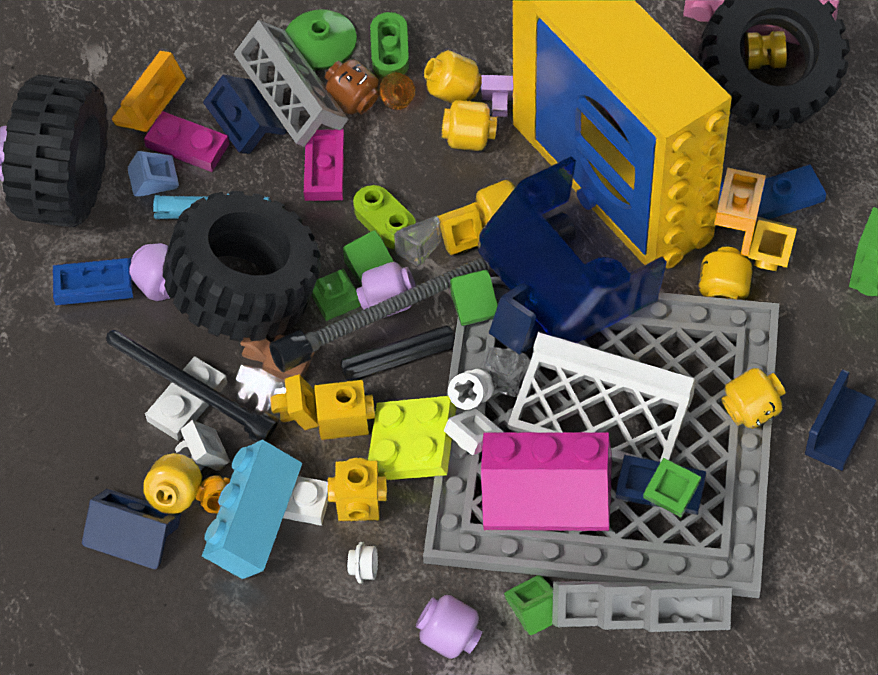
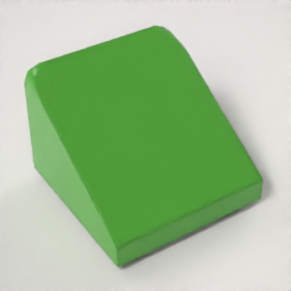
(366, 254)
(473, 297)
(532, 604)

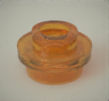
(404, 91)

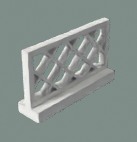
(607, 370)

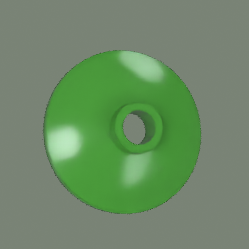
(325, 48)

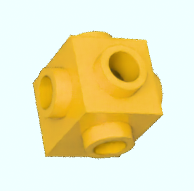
(357, 490)

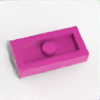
(186, 141)
(324, 166)

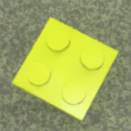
(411, 437)

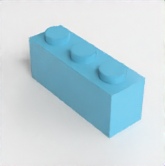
(251, 509)

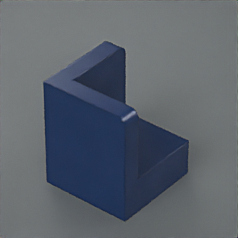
(514, 323)

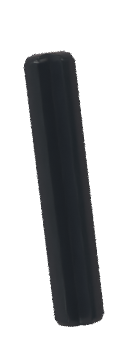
(397, 353)

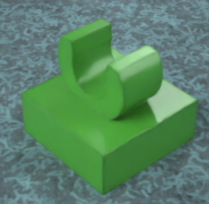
(335, 295)
(672, 487)

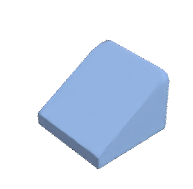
(152, 173)

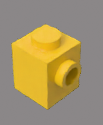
(771, 244)
(343, 409)

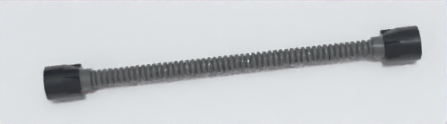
(297, 347)

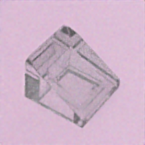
(418, 240)

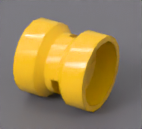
(765, 50)

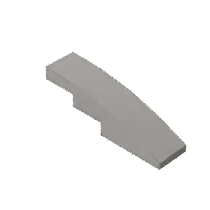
(642, 605)

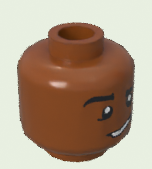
(352, 86)

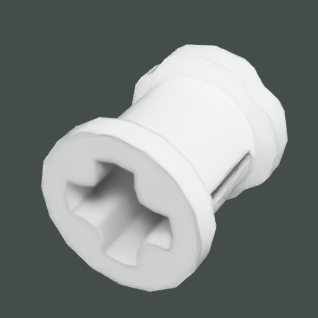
(459, 390)

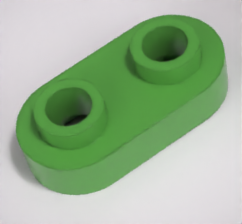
(389, 48)

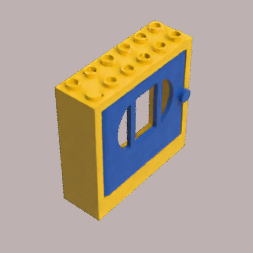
(667, 177)

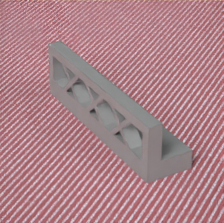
(290, 72)

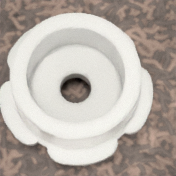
(363, 562)

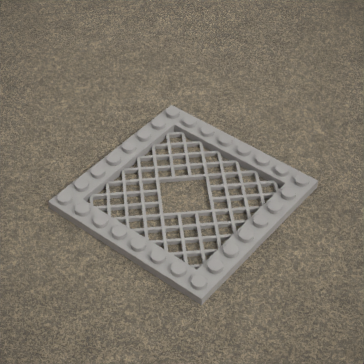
(570, 555)

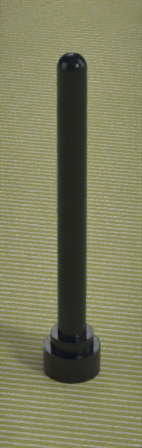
(257, 424)

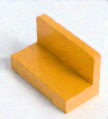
(150, 93)
(740, 203)

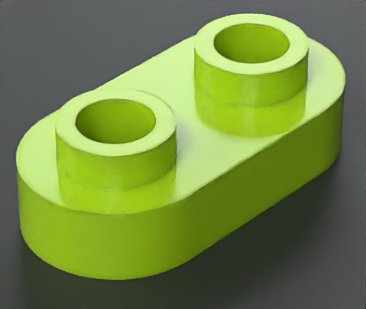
(381, 214)

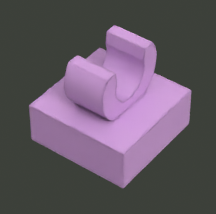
(500, 91)

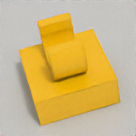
(461, 228)
(296, 403)

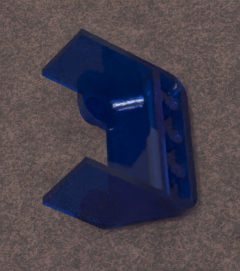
(564, 293)

